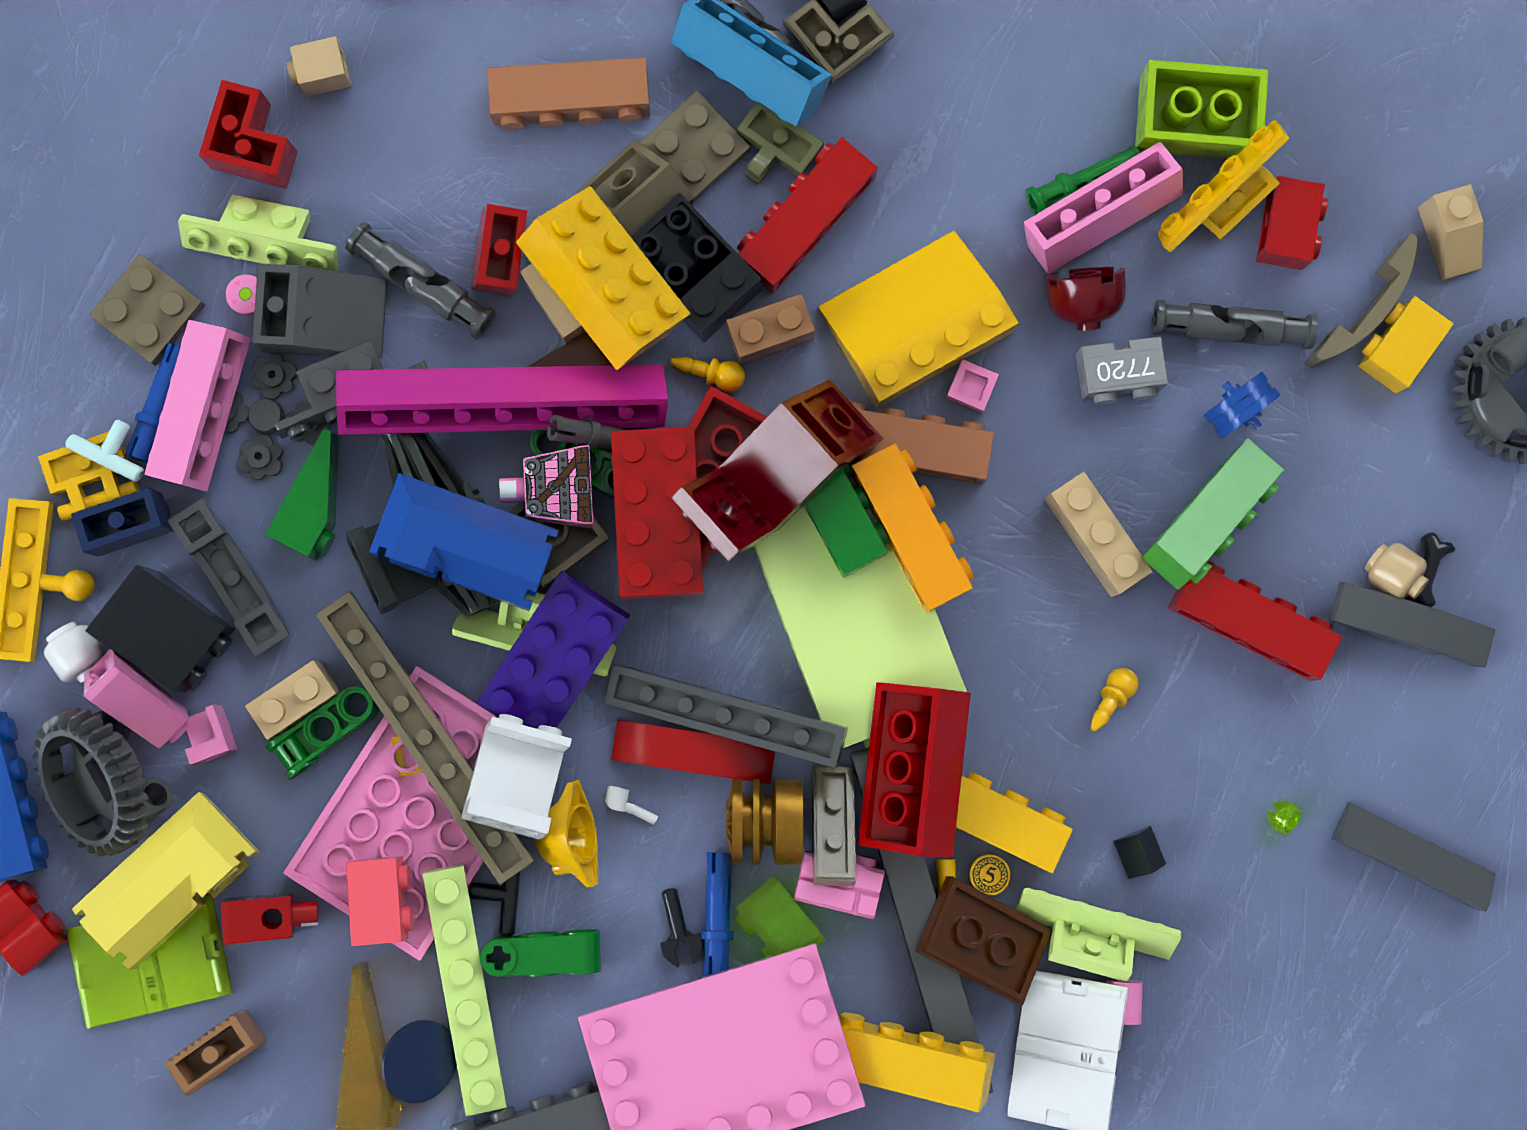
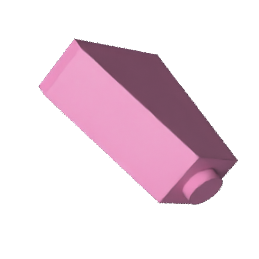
(135, 700)

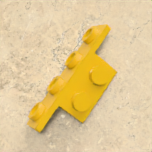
(1231, 193)

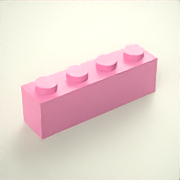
(1104, 207)
(197, 405)

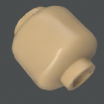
(1397, 571)

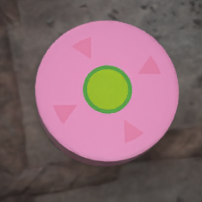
(241, 294)

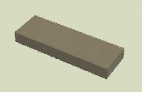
(833, 826)

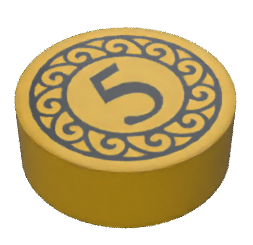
(989, 874)

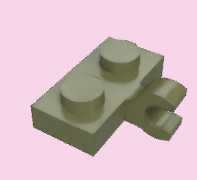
(778, 142)

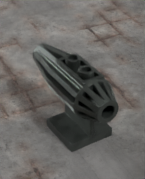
(390, 584)

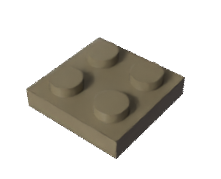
(697, 144)
(147, 309)

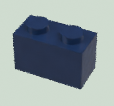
(122, 522)

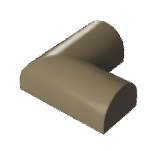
(837, 47)

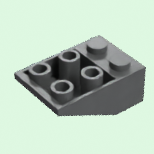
(317, 310)

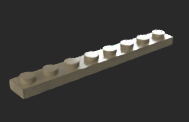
(418, 729)

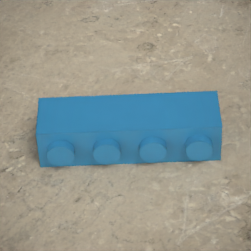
(751, 59)

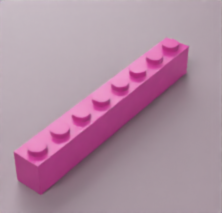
(498, 398)

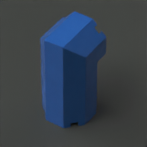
(465, 540)

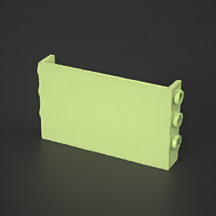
(852, 627)

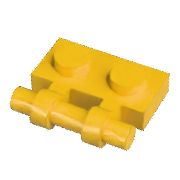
(70, 471)

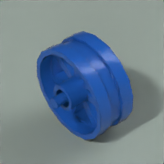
(1242, 405)

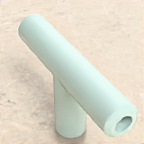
(107, 452)

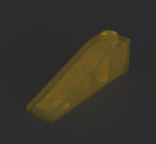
(363, 1095)

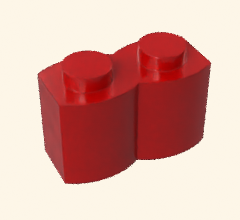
(25, 929)

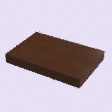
(984, 940)

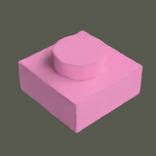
(972, 386)

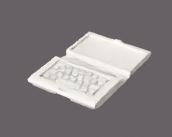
(1067, 1052)

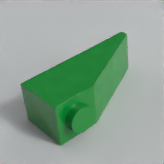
(310, 506)

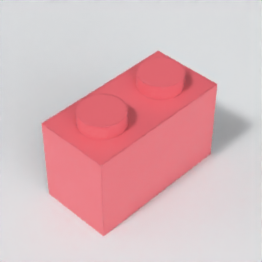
(378, 900)

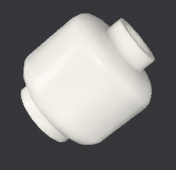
(72, 652)

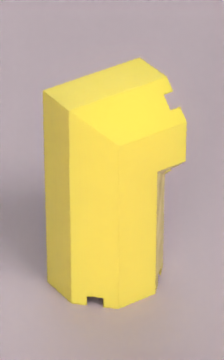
(165, 881)

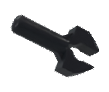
(678, 929)

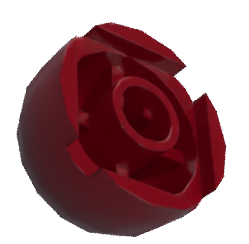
(1087, 295)

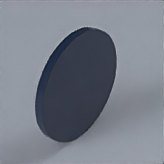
(418, 1061)

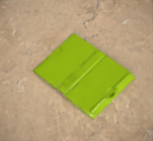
(174, 975)

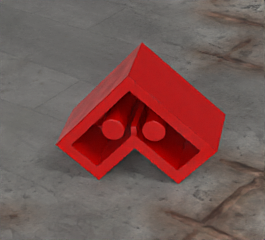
(237, 140)

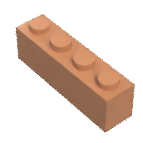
(568, 93)
(933, 445)

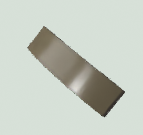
(1396, 271)

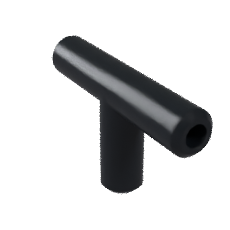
(506, 894)

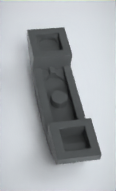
(230, 576)

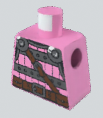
(554, 488)

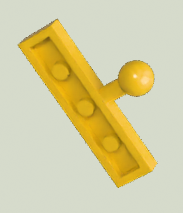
(25, 578)

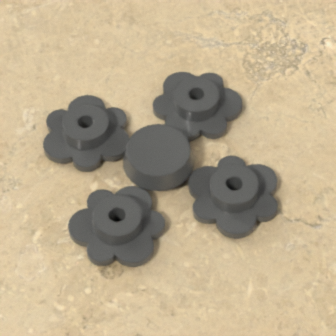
(265, 414)

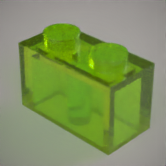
(776, 919)

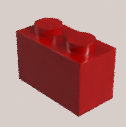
(1291, 223)
(497, 251)

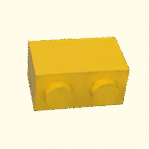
(1404, 344)

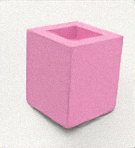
(209, 735)

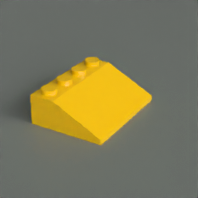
(918, 318)

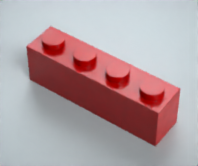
(807, 213)
(1258, 623)

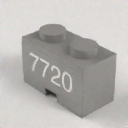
(1112, 373)

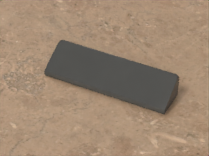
(1415, 857)

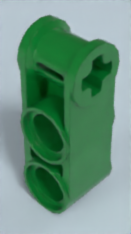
(302, 747)
(545, 953)

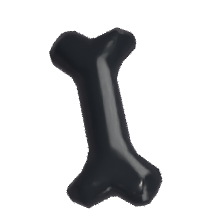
(1434, 552)

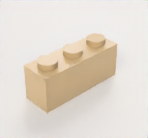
(1098, 535)

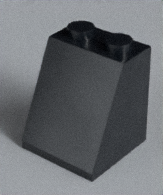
(161, 629)

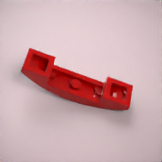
(691, 752)

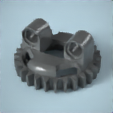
(1495, 411)
(82, 794)

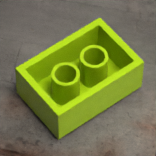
(1200, 108)

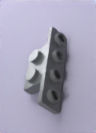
(320, 388)

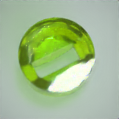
(1285, 817)

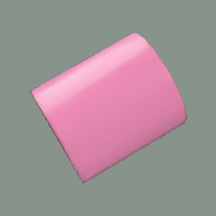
(1133, 1011)

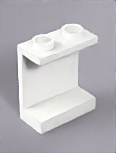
(515, 776)

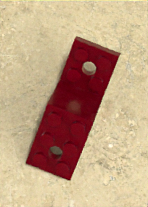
(777, 469)

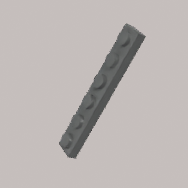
(726, 715)

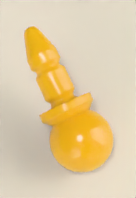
(726, 375)
(1120, 686)

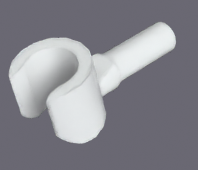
(617, 798)

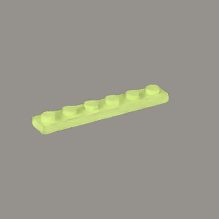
(464, 989)

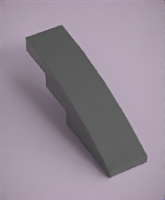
(1412, 624)

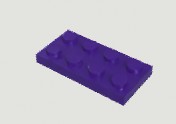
(554, 654)

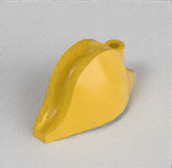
(572, 837)

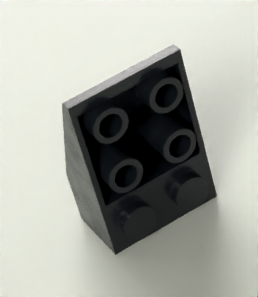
(697, 266)

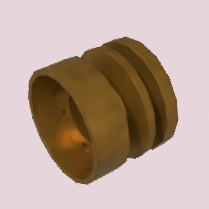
(766, 821)

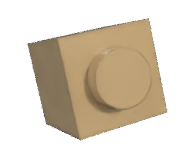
(319, 66)

